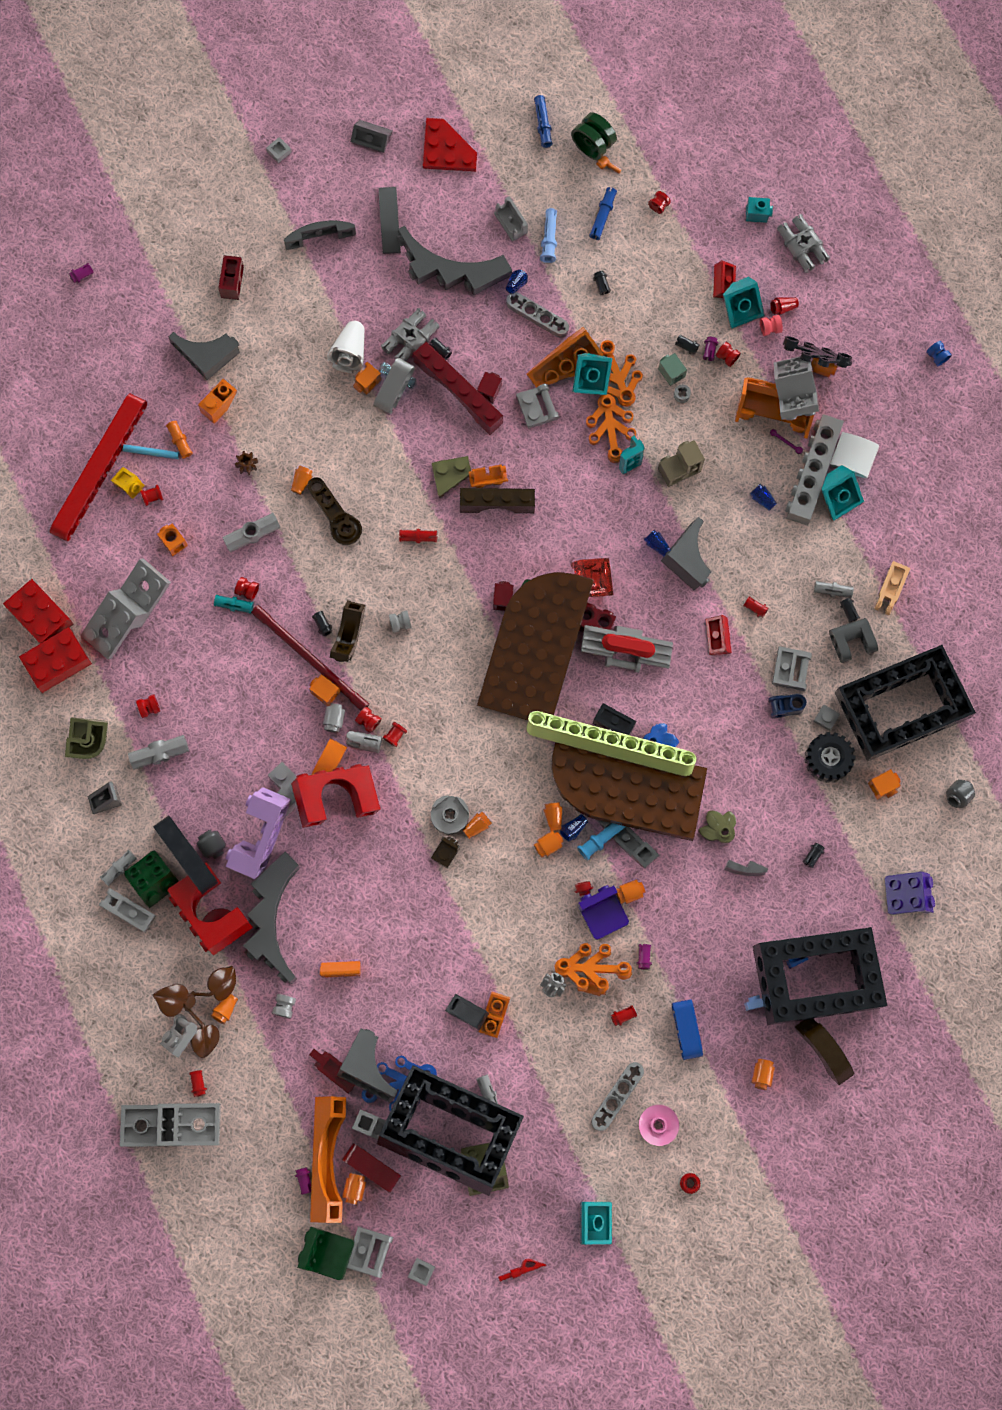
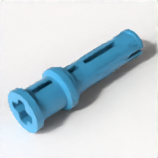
(596, 841)

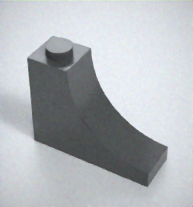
(207, 356)
(685, 557)
(361, 1067)

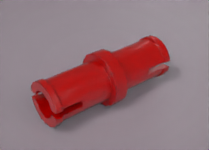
(418, 536)

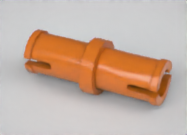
(179, 439)

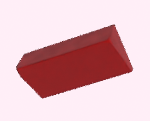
(723, 277)
(718, 635)

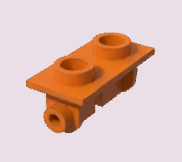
(479, 478)

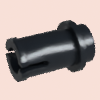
(601, 281)
(687, 344)
(440, 348)
(849, 610)
(322, 623)
(814, 854)

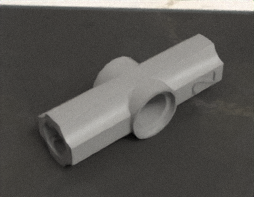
(262, 527)
(158, 752)

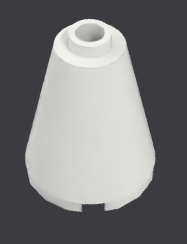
(348, 349)

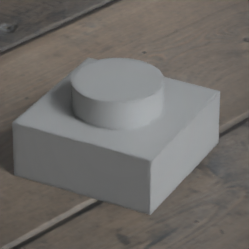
(278, 149)
(826, 717)
(421, 1271)

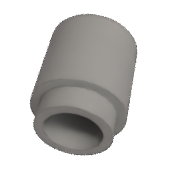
(333, 718)

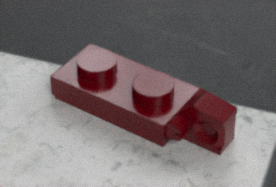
(330, 1066)

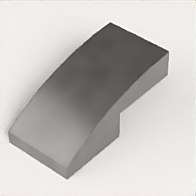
(752, 868)

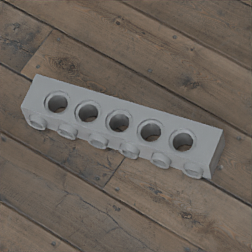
(831, 427)

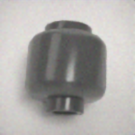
(960, 793)
(211, 844)

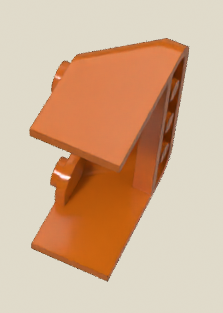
(762, 399)

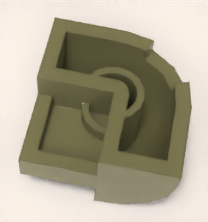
(86, 738)

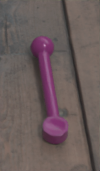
(798, 450)

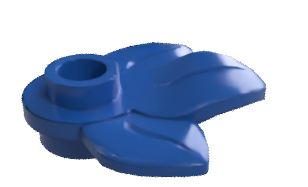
(659, 734)

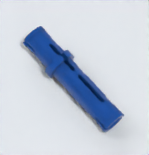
(544, 127)
(606, 206)

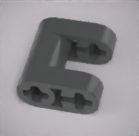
(849, 632)

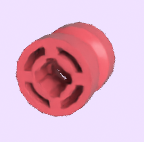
(771, 325)

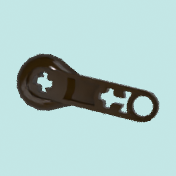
(336, 515)

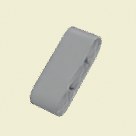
(394, 385)

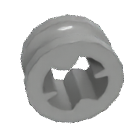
(683, 388)

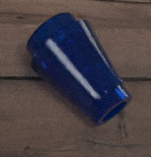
(517, 280)
(763, 497)
(657, 542)
(573, 828)

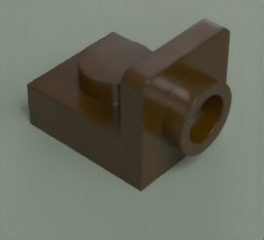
(446, 851)

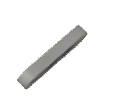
(539, 312)
(616, 1095)

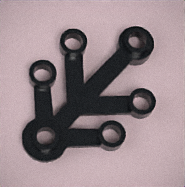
(811, 351)

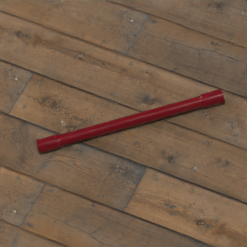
(266, 619)

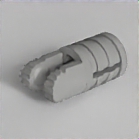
(364, 741)

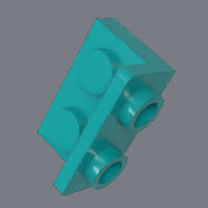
(632, 456)

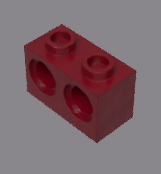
(231, 277)
(596, 616)

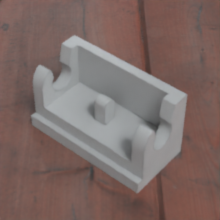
(511, 219)

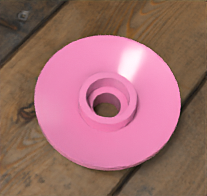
(669, 1122)

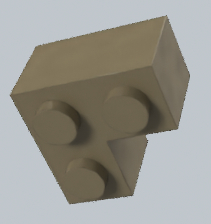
(683, 465)

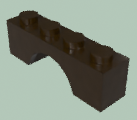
(513, 499)

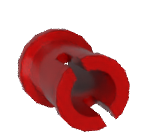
(756, 607)
(623, 1015)
(197, 1083)

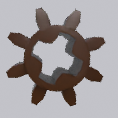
(241, 464)

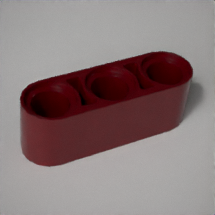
(371, 1167)

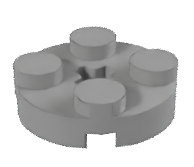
(450, 804)

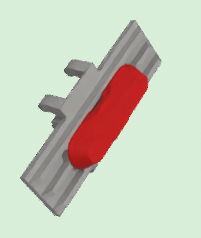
(628, 641)

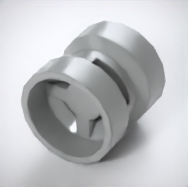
(400, 621)
(284, 1006)

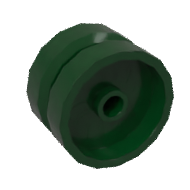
(594, 135)

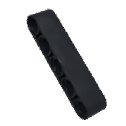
(185, 854)

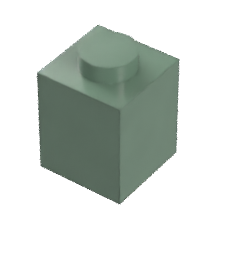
(672, 369)

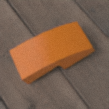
(330, 756)
(496, 1008)

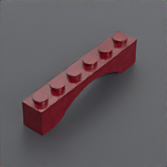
(475, 403)

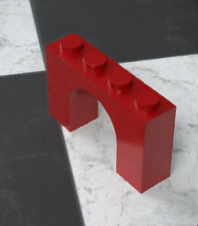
(355, 781)
(214, 934)

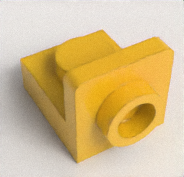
(128, 482)

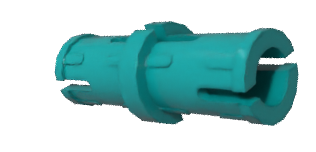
(233, 604)

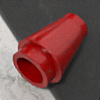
(783, 304)

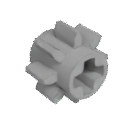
(553, 985)

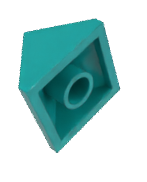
(592, 374)
(595, 1223)

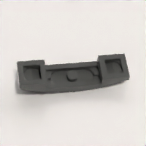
(389, 219)
(318, 229)
(633, 845)

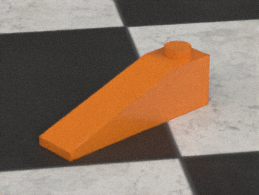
(563, 359)

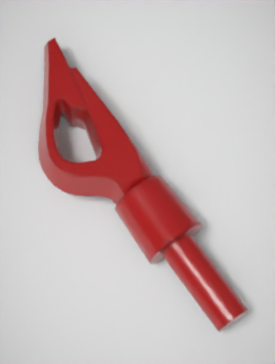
(514, 1273)

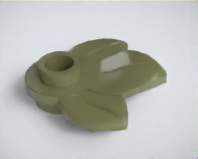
(717, 824)

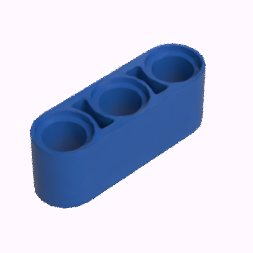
(688, 1029)

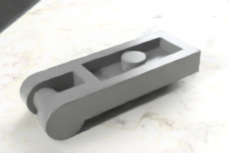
(128, 910)

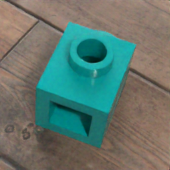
(758, 209)

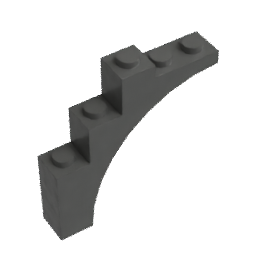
(449, 273)
(271, 887)

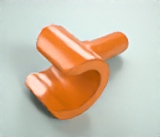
(604, 161)

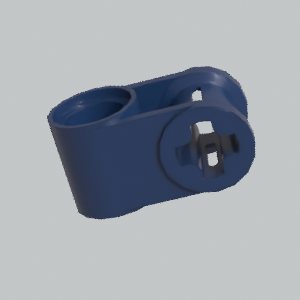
(783, 706)

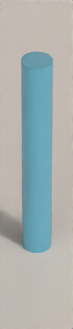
(151, 451)

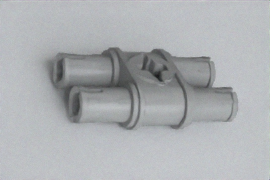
(800, 250)
(409, 328)

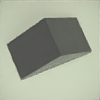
(104, 798)

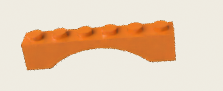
(325, 1199)

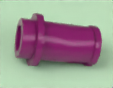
(80, 273)
(710, 347)
(644, 957)
(304, 1180)

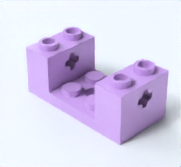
(251, 858)

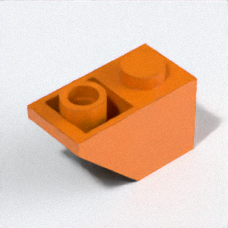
(217, 401)

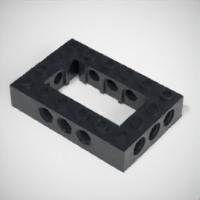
(952, 694)
(773, 985)
(460, 1103)

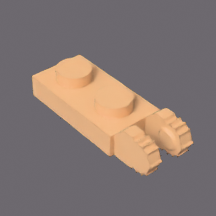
(892, 585)

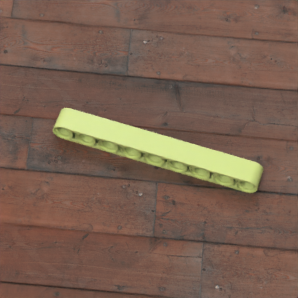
(542, 726)

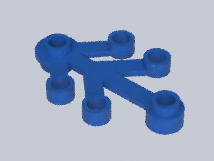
(397, 1076)

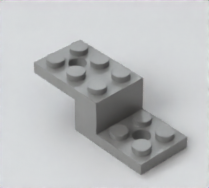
(795, 388)
(125, 609)
(170, 1125)

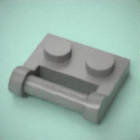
(531, 408)
(785, 668)
(174, 1040)
(363, 1248)

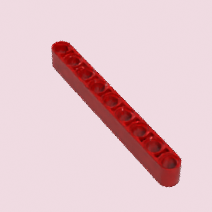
(97, 467)

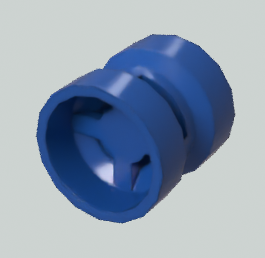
(939, 353)

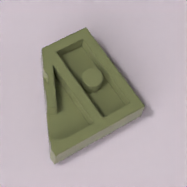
(450, 473)

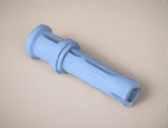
(549, 243)

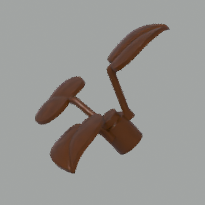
(176, 997)

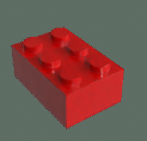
(37, 612)
(55, 660)

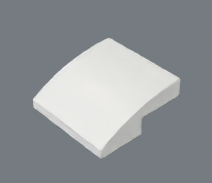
(855, 454)

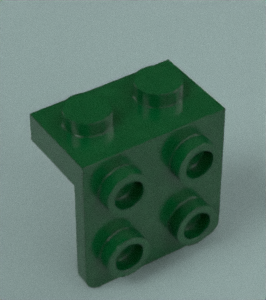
(151, 878)
(325, 1253)

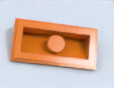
(340, 969)

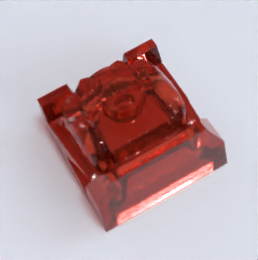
(599, 571)

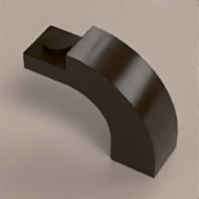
(348, 632)
(827, 1050)

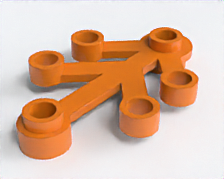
(619, 377)
(610, 425)
(591, 967)

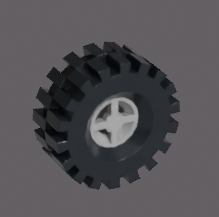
(829, 747)

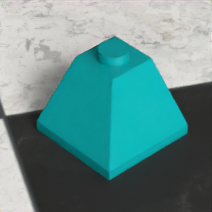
(743, 302)
(841, 492)

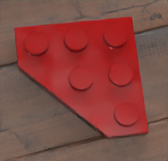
(446, 148)

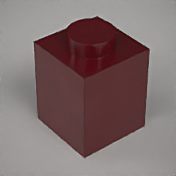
(490, 386)
(502, 594)

